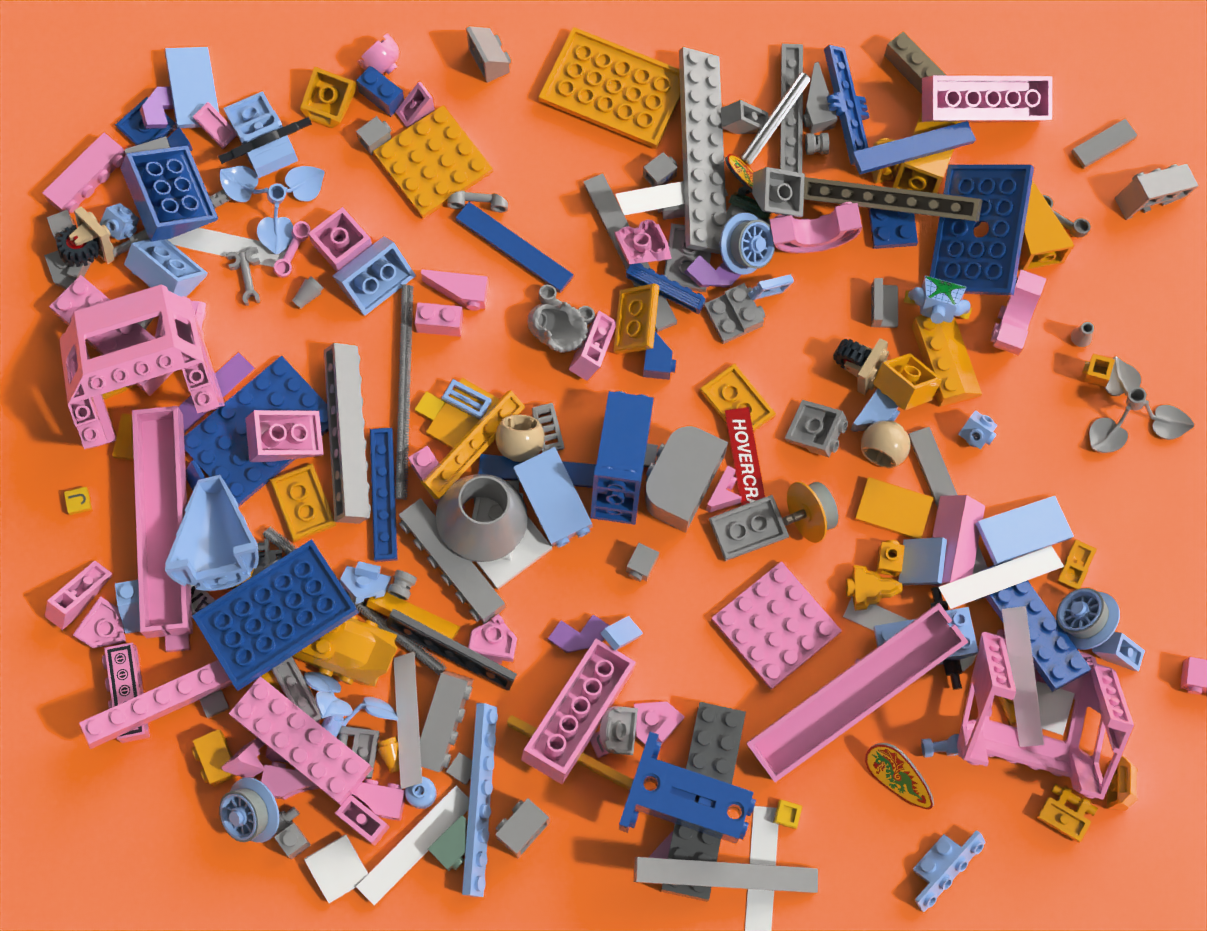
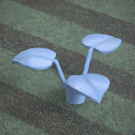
(274, 232)
(334, 709)

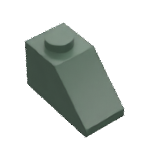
(451, 845)

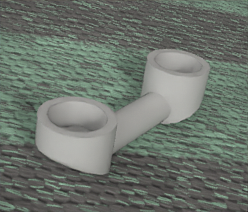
(458, 199)
(548, 294)

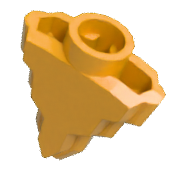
(869, 587)

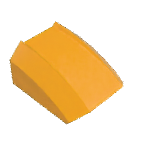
(327, 97)
(1123, 786)

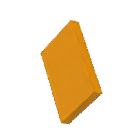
(636, 319)
(735, 391)
(452, 423)
(303, 503)
(894, 508)

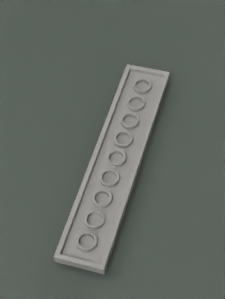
(702, 149)

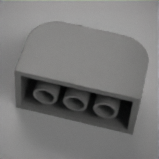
(682, 475)

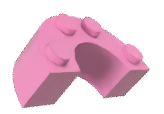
(817, 234)
(1017, 314)

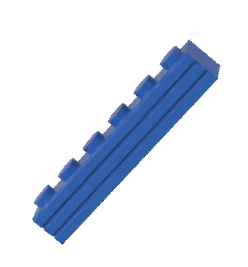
(669, 289)

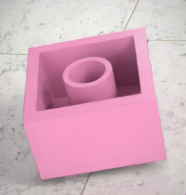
(339, 239)

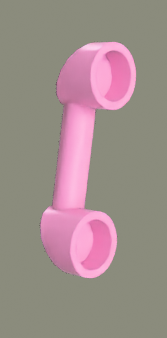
(299, 233)

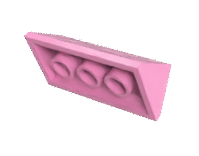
(957, 523)

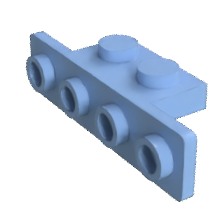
(943, 864)

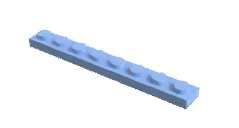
(479, 800)

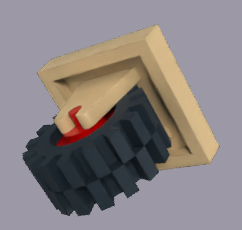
(86, 241)
(861, 361)

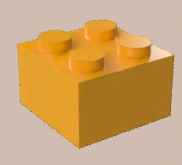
(907, 381)

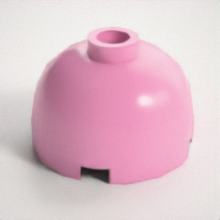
(381, 56)

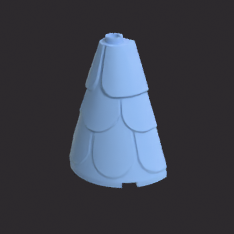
(212, 541)

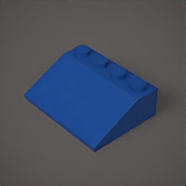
(167, 191)

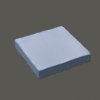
(923, 561)

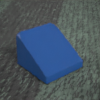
(178, 139)
(193, 474)

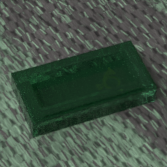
(749, 205)

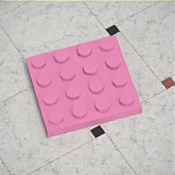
(776, 625)

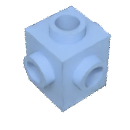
(120, 221)
(978, 430)

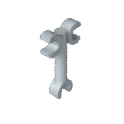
(244, 259)

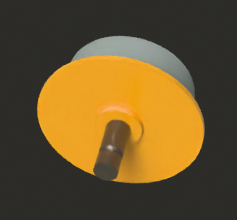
(811, 510)

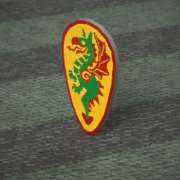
(898, 774)

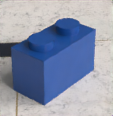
(380, 90)

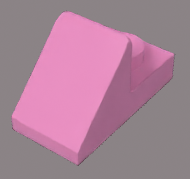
(722, 497)
(245, 761)

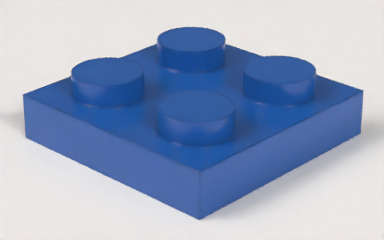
(892, 229)

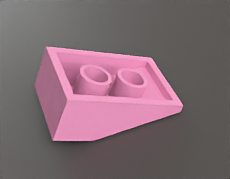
(283, 435)

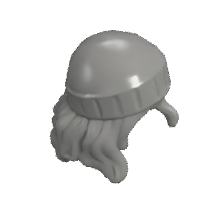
(558, 326)

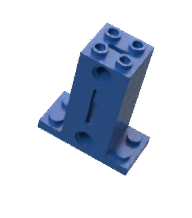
(621, 457)
(686, 798)

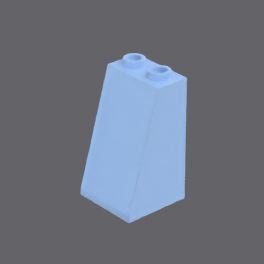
(553, 497)

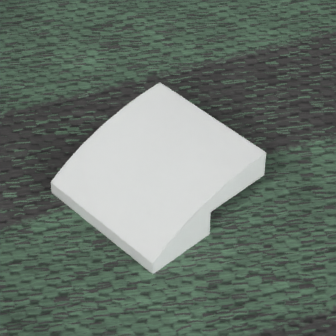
(336, 868)

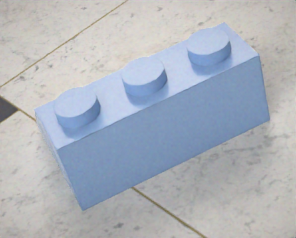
(164, 264)
(374, 275)

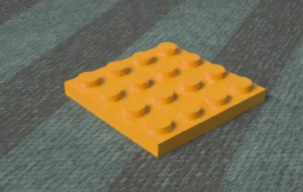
(433, 161)

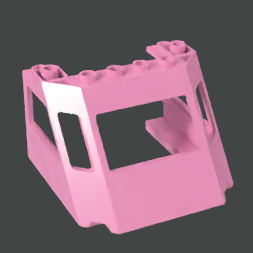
(177, 350)
(1096, 689)

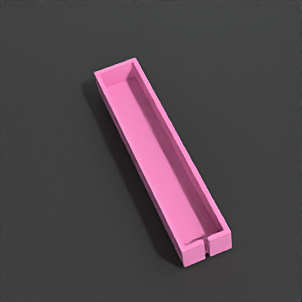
(159, 512)
(857, 692)

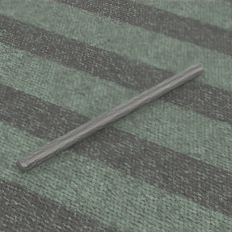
(404, 391)
(369, 613)

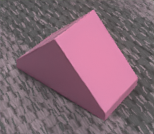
(416, 105)

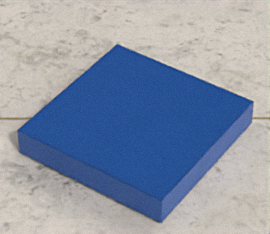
(133, 127)

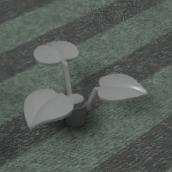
(1109, 437)

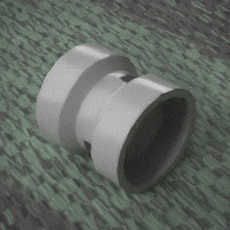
(816, 143)
(402, 584)

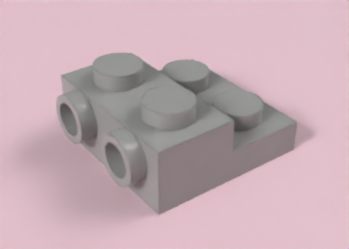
(734, 313)
(817, 428)

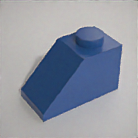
(659, 360)

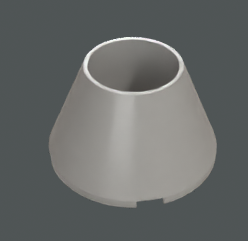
(477, 539)

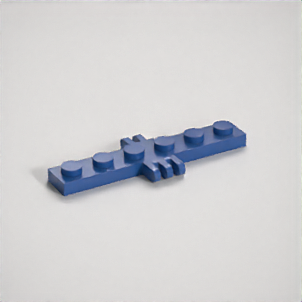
(844, 101)

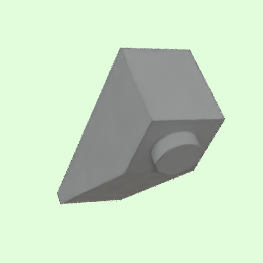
(817, 113)

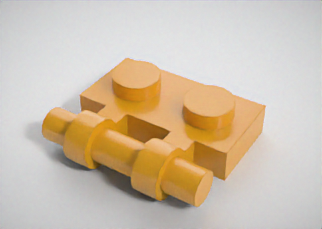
(1063, 818)

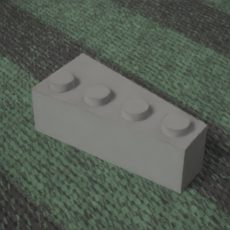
(443, 719)

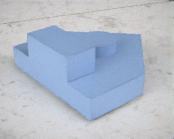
(364, 581)

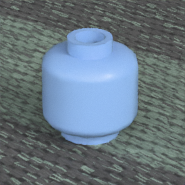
(423, 801)

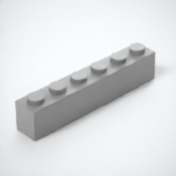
(456, 571)

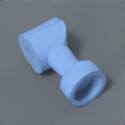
(948, 746)

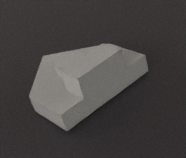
(62, 273)

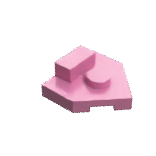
(101, 626)
(494, 640)
(656, 718)

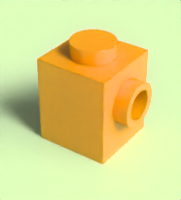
(1098, 370)
(890, 558)

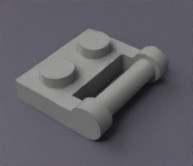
(364, 743)

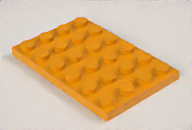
(613, 87)

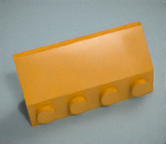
(947, 357)

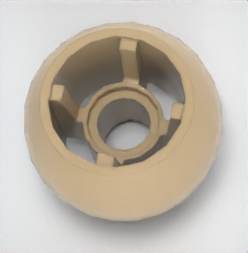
(519, 437)
(885, 444)

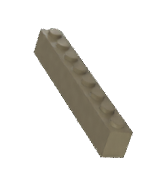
(893, 199)

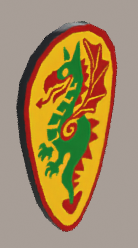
(741, 172)

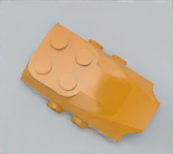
(353, 652)

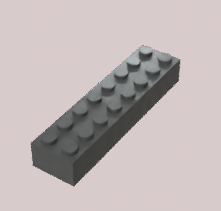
(712, 754)

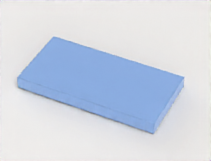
(190, 83)
(1024, 530)

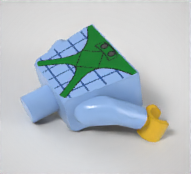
(939, 300)

